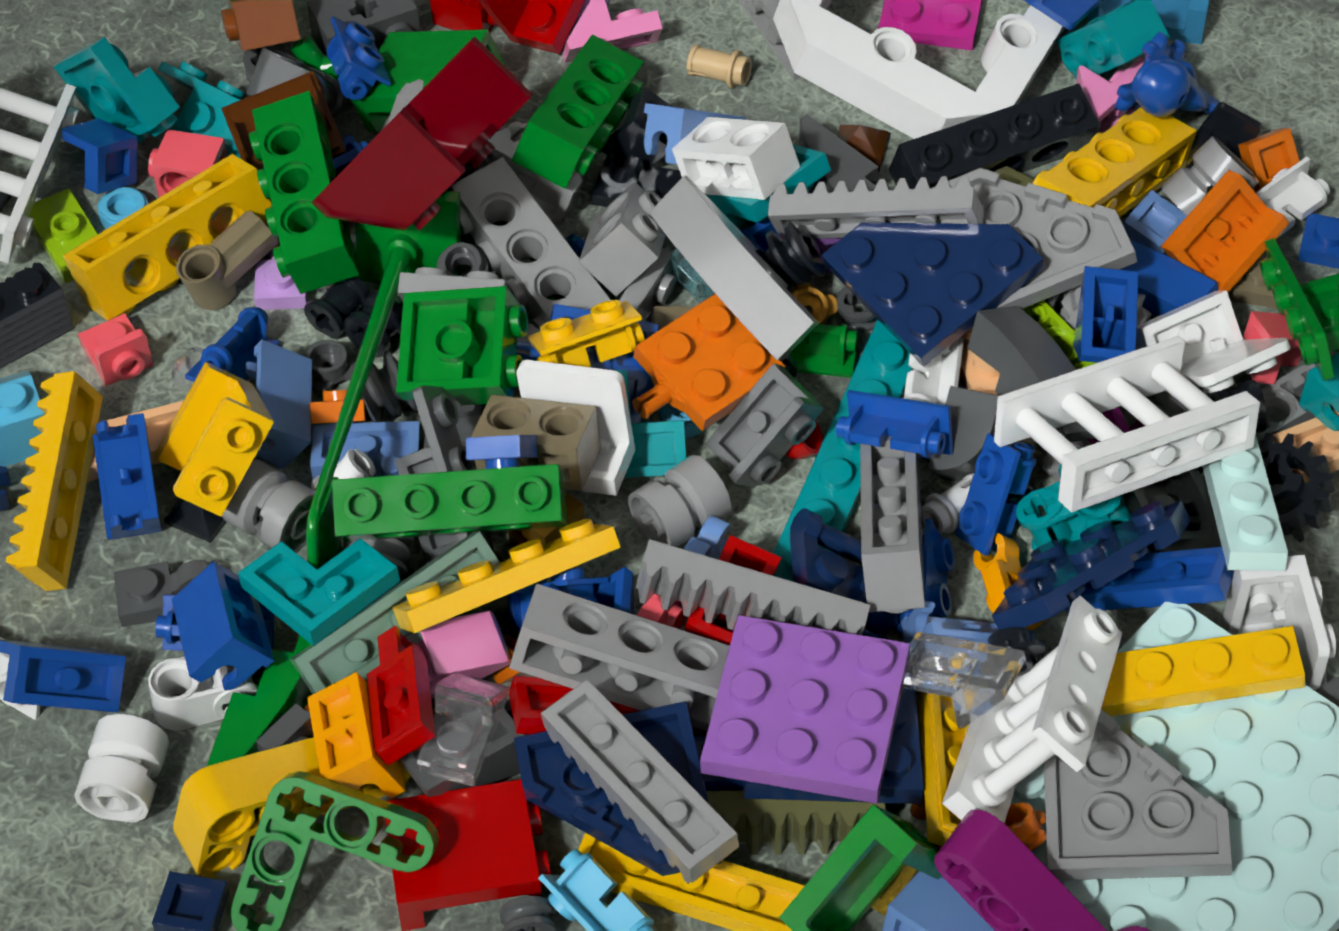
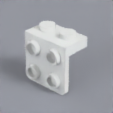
(1212, 342)
(594, 388)
(1283, 599)

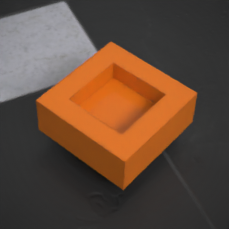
(1269, 155)
(330, 408)

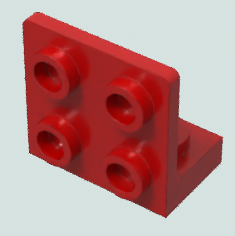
(535, 22)

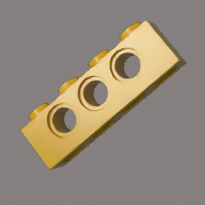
(1122, 162)
(145, 237)

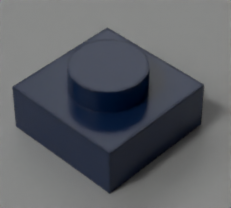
(190, 903)

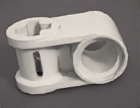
(199, 701)

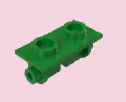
(827, 351)

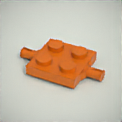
(701, 364)

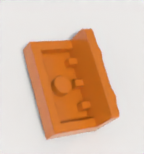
(1225, 232)

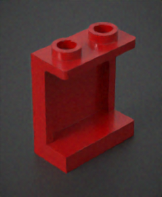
(480, 854)

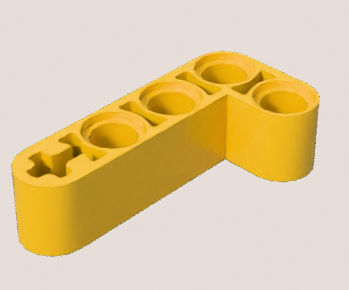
(226, 801)

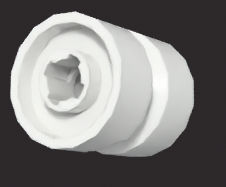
(120, 768)

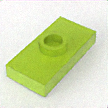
(61, 227)

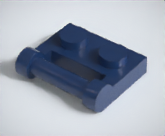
(826, 569)

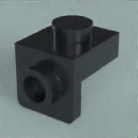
(1227, 126)

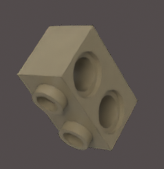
(564, 433)

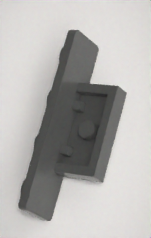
(444, 454)

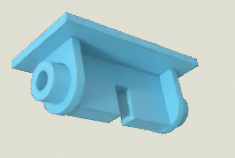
(581, 894)

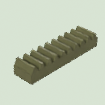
(787, 820)

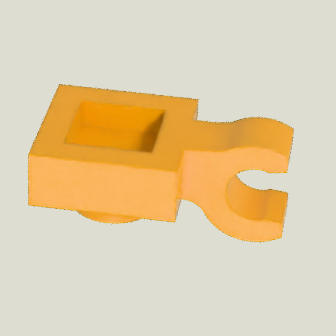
(1000, 571)

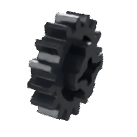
(1294, 499)

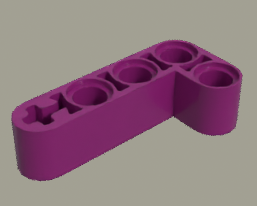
(1008, 881)

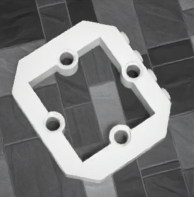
(887, 81)

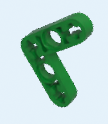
(302, 830)

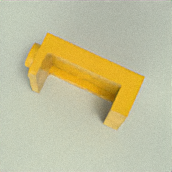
(214, 438)

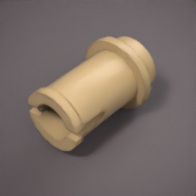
(719, 65)

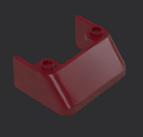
(427, 144)

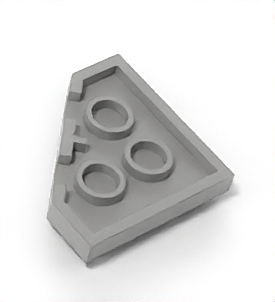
(1057, 229)
(1130, 815)

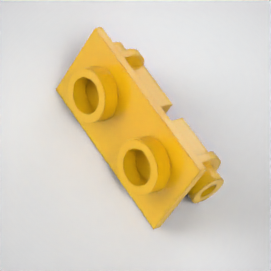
(609, 327)

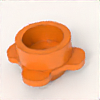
(1026, 824)

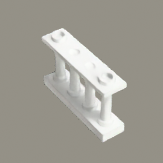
(18, 226)
(1132, 458)
(1041, 716)

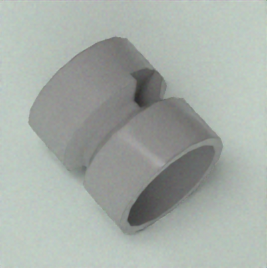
(1210, 162)
(683, 502)
(271, 507)

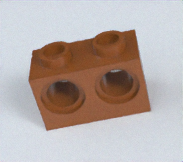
(260, 23)

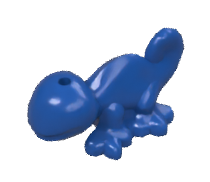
(1165, 82)

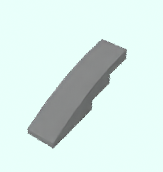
(733, 268)

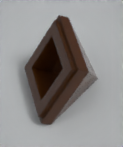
(866, 140)

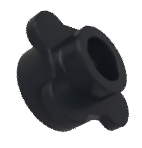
(1019, 639)

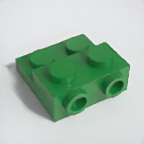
(461, 343)

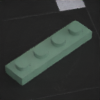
(355, 643)

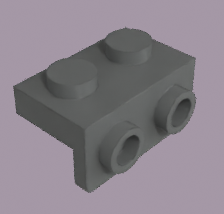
(764, 427)

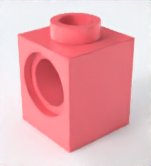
(182, 158)

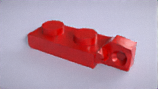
(399, 698)

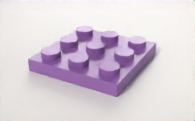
(806, 709)

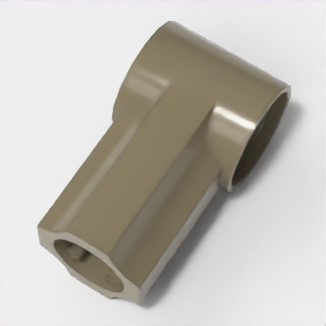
(213, 269)

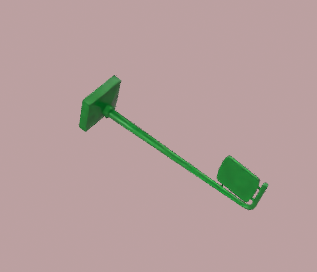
(380, 259)

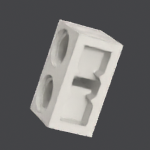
(737, 157)

